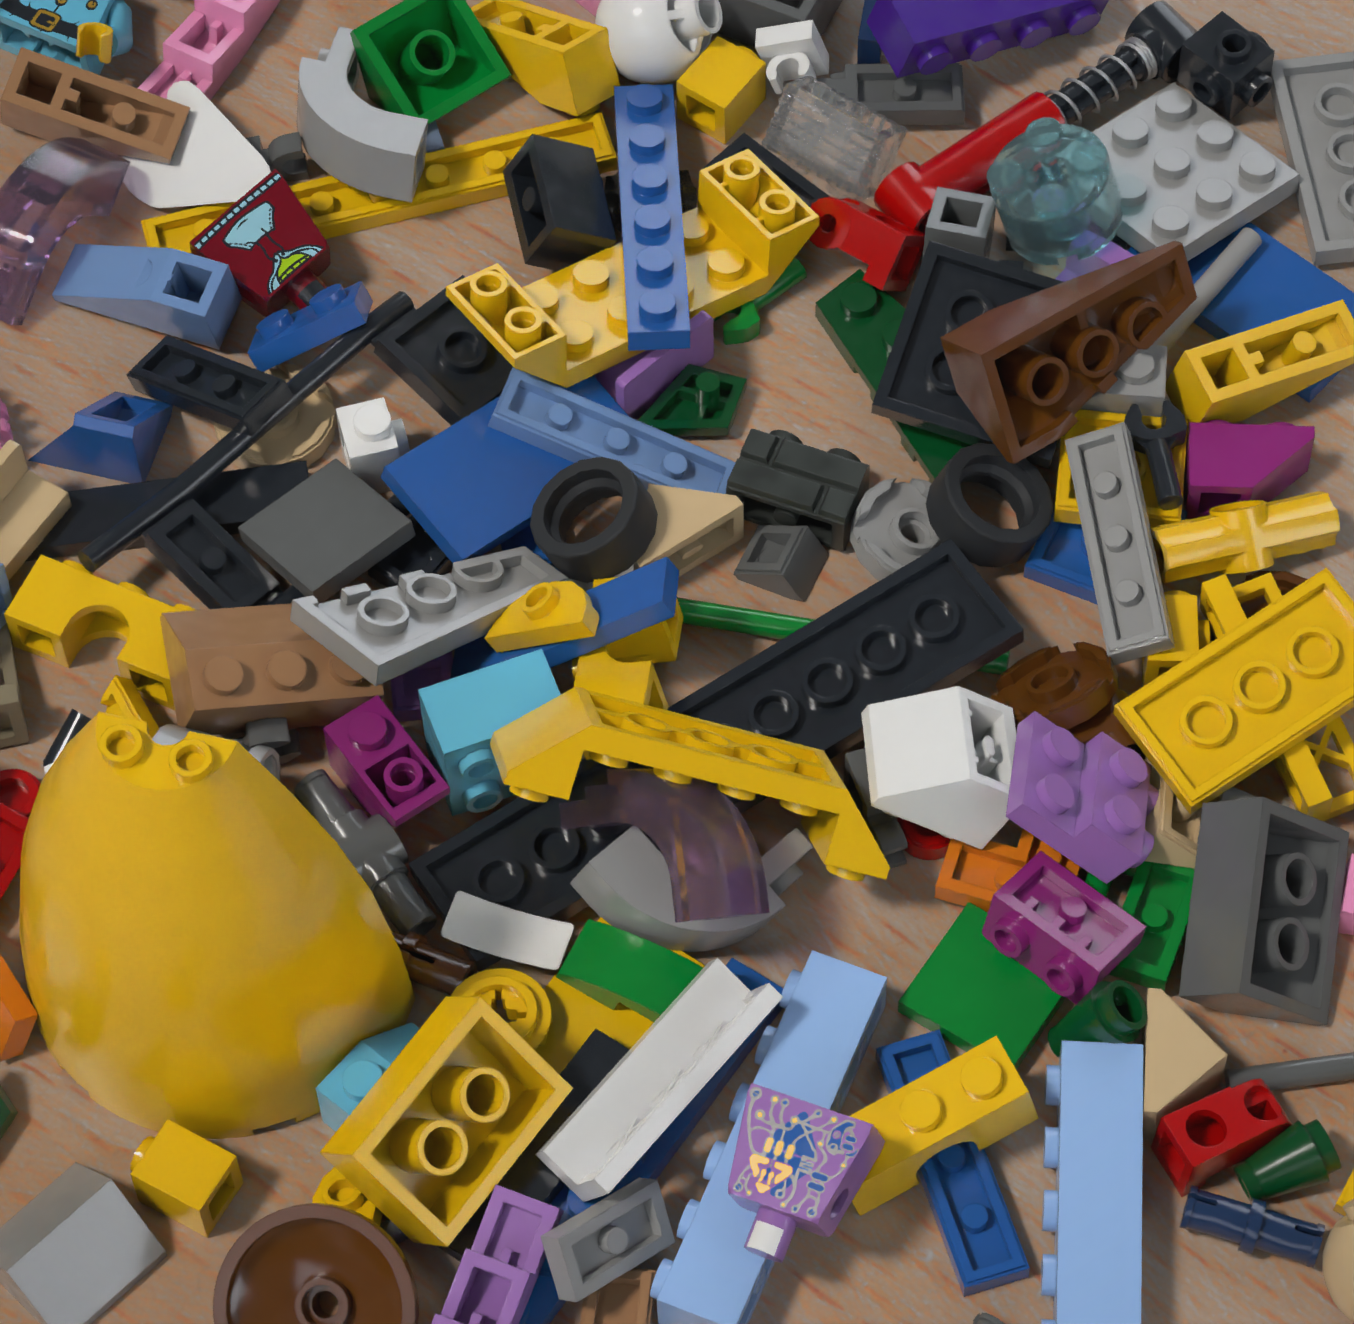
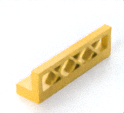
(1301, 763)

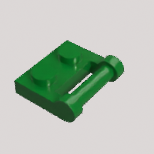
(1161, 902)

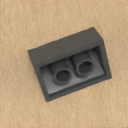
(1264, 912)

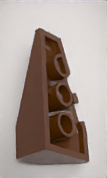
(1048, 353)

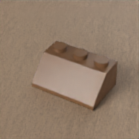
(253, 667)

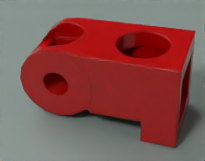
(870, 236)
(1217, 1132)

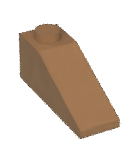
(67, 101)

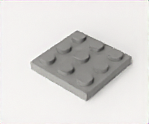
(1188, 173)

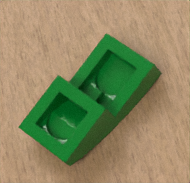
(626, 969)

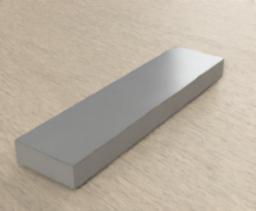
(1119, 544)

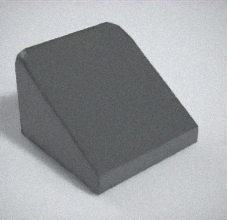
(782, 560)

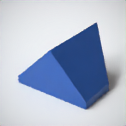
(111, 438)

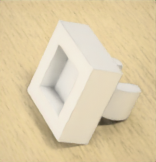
(791, 52)

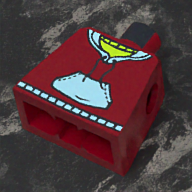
(268, 246)

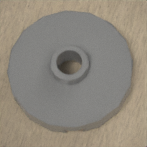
(885, 519)

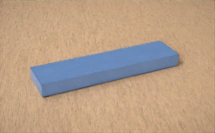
(586, 430)

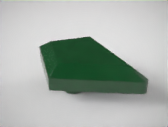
(697, 403)

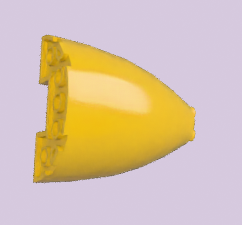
(196, 934)

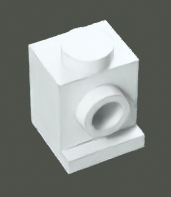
(370, 440)

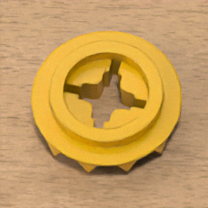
(520, 997)

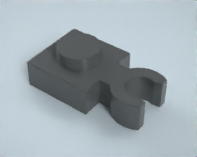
(883, 827)

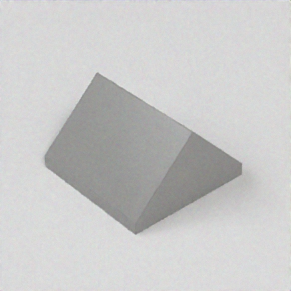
(75, 1249)

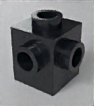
(1226, 66)

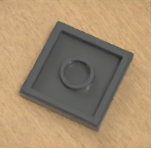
(326, 531)

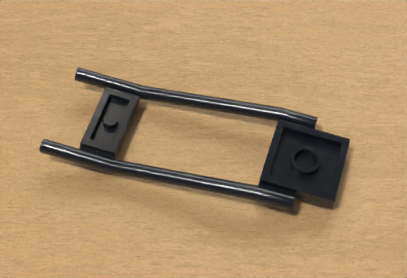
(427, 347)

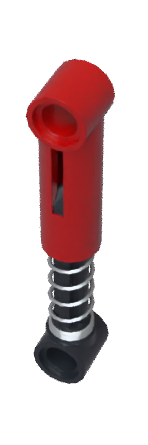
(1148, 52)

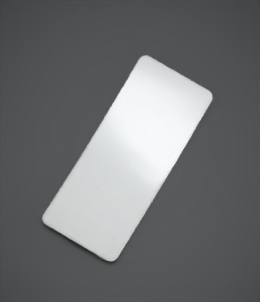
(506, 932)

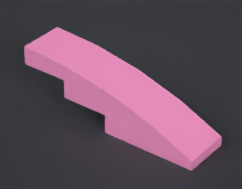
(209, 44)

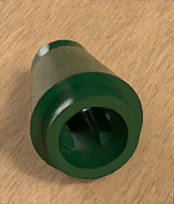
(1105, 1014)
(1289, 1162)

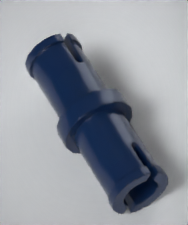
(1252, 1226)

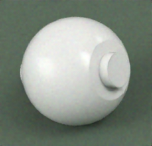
(658, 38)

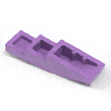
(503, 1261)

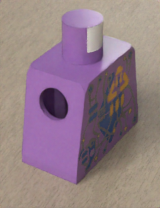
(797, 1167)

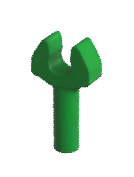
(747, 323)

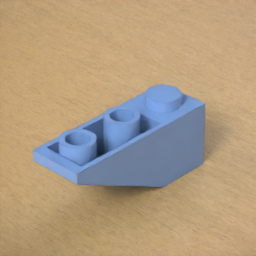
(152, 289)

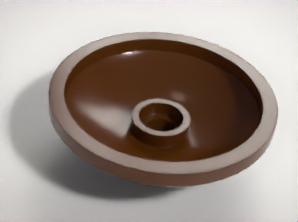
(312, 1248)

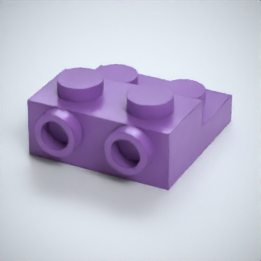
(1082, 797)

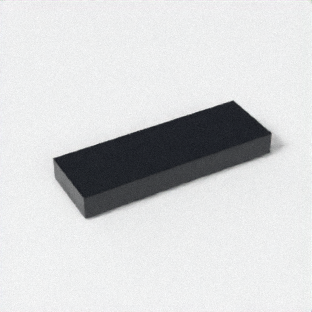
(209, 385)

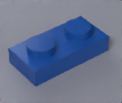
(328, 316)

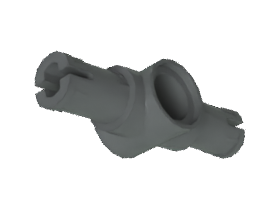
(372, 850)

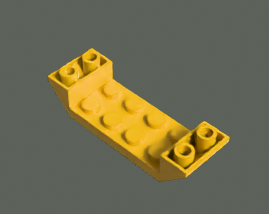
(576, 318)
(545, 747)

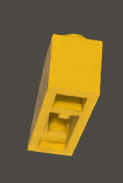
(551, 54)
(1262, 365)

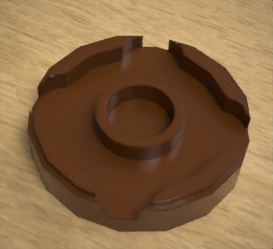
(1059, 685)

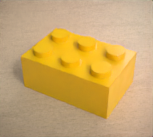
(446, 1120)

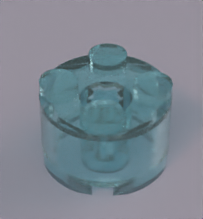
(1056, 192)

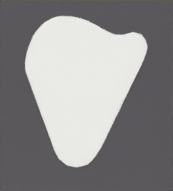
(208, 165)

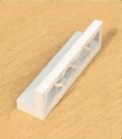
(655, 1080)

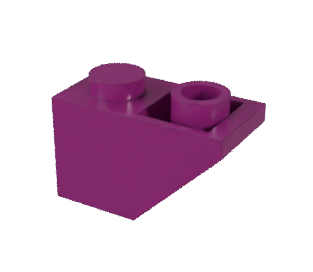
(1242, 462)
(382, 763)

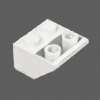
(942, 761)

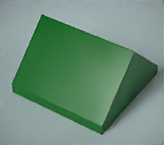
(426, 58)

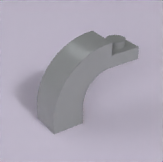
(351, 138)
(633, 892)

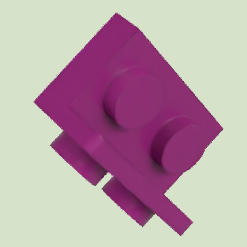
(1060, 927)

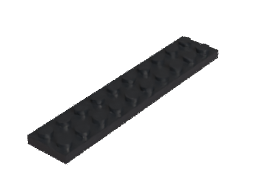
(884, 644)

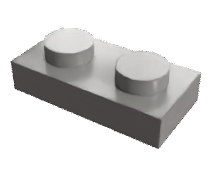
(608, 1239)

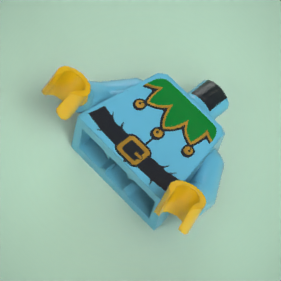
(68, 30)

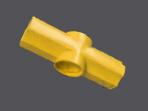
(1245, 536)

